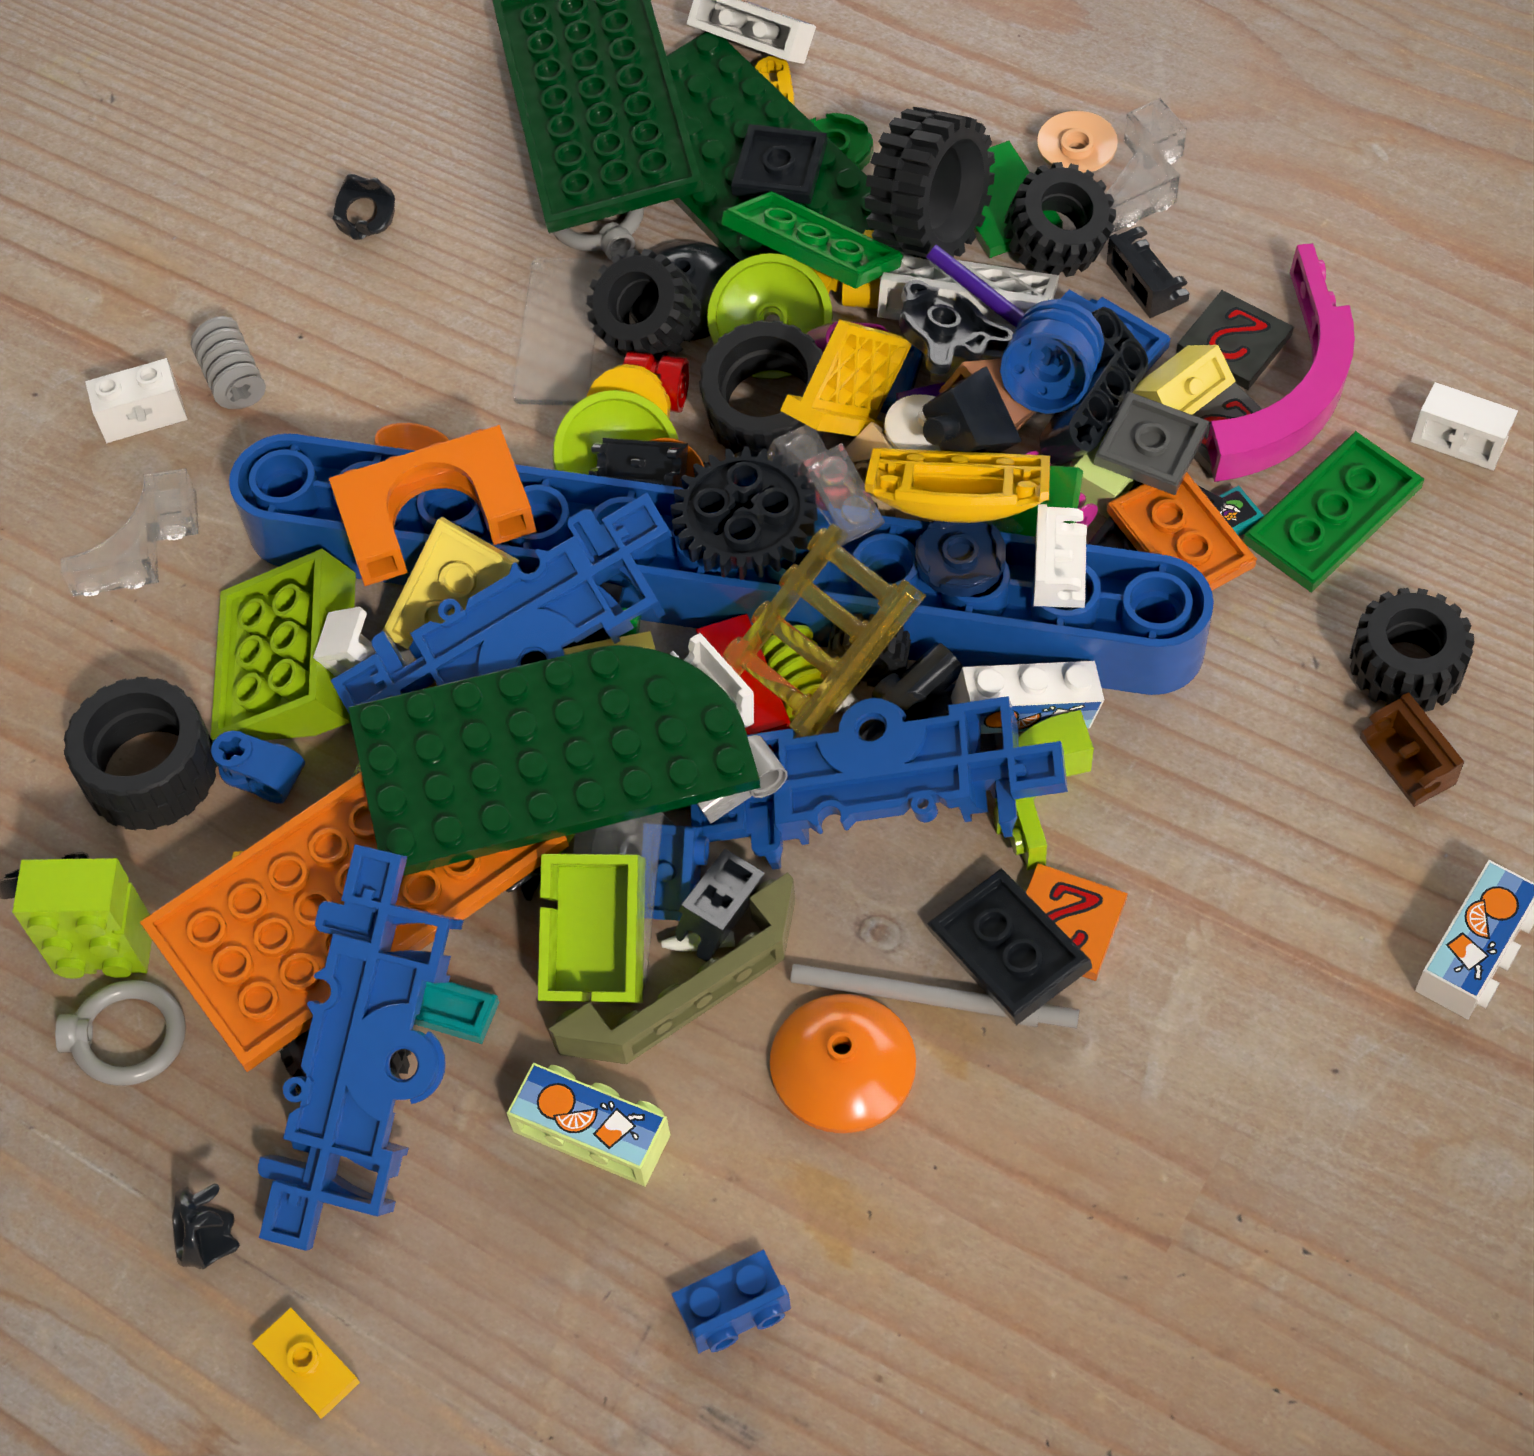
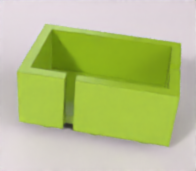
(83, 916)
(597, 933)

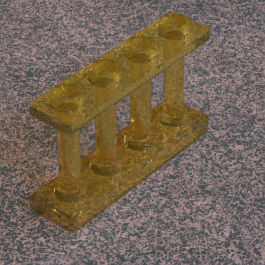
(867, 637)

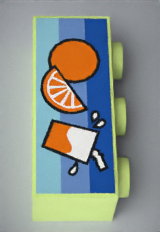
(589, 1122)

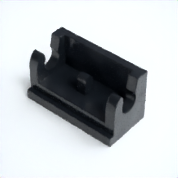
(1144, 273)
(641, 461)
(718, 902)

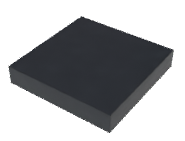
(780, 163)

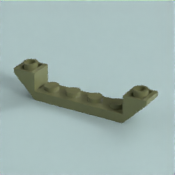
(587, 1036)

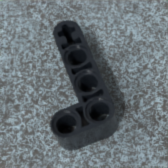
(1119, 371)

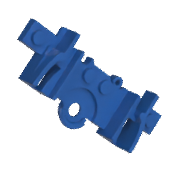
(522, 610)
(884, 778)
(349, 1051)

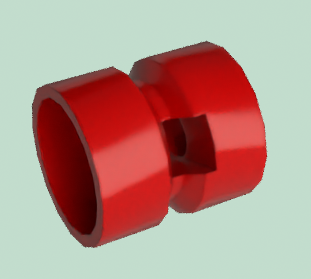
(673, 373)

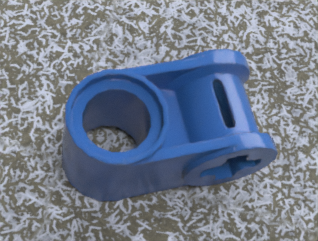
(257, 765)

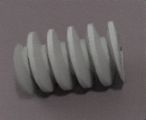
(227, 363)

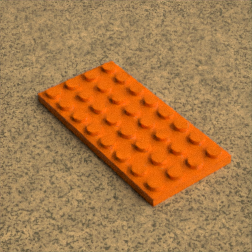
(249, 929)

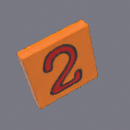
(1080, 909)

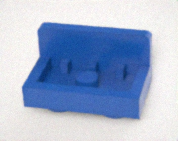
(679, 868)

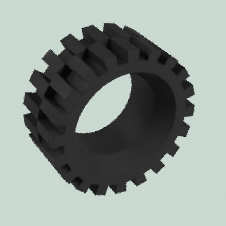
(930, 182)

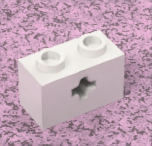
(136, 400)

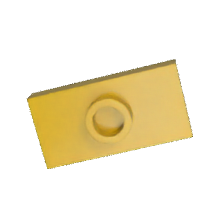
(306, 1363)

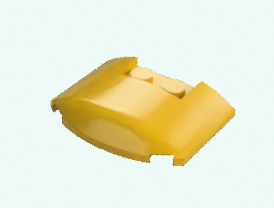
(958, 484)

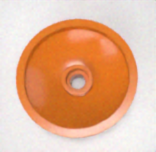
(843, 1089)

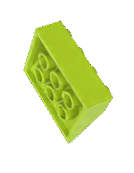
(267, 648)

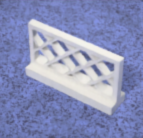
(1005, 280)

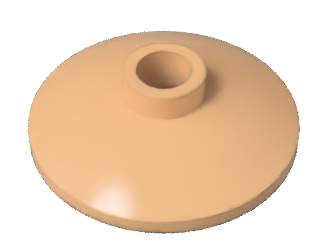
(1077, 139)

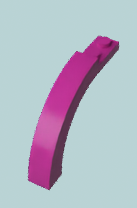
(1279, 431)

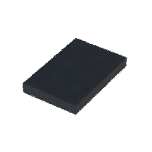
(1009, 946)

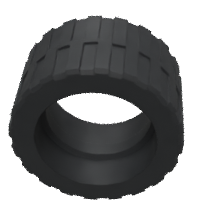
(744, 353)
(121, 714)

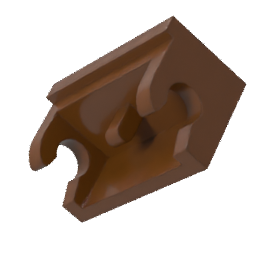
(1412, 750)

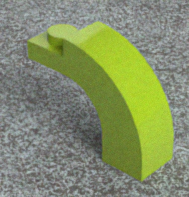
(1078, 755)

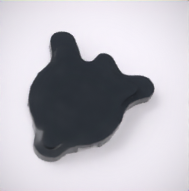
(947, 327)

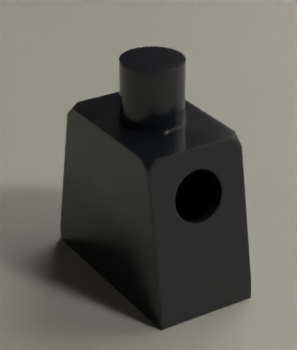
(970, 417)

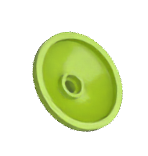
(768, 287)
(606, 416)

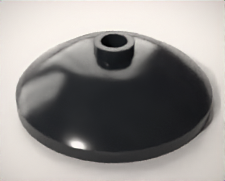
(703, 266)

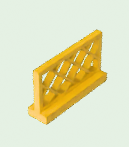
(848, 399)

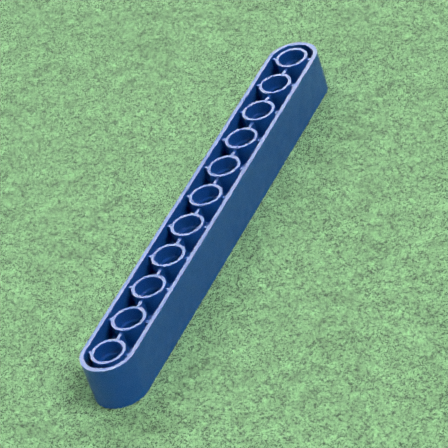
(1139, 623)

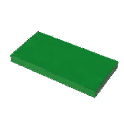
(812, 239)
(1333, 511)

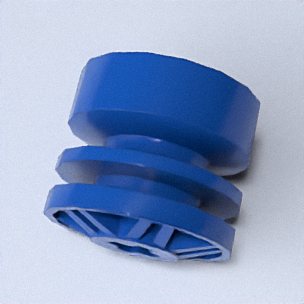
(1052, 356)

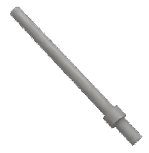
(925, 994)

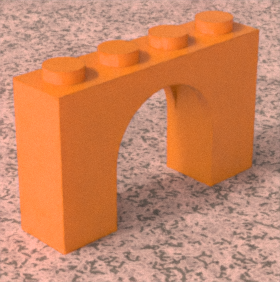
(470, 464)

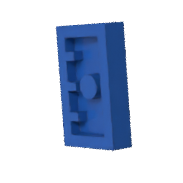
(732, 1303)

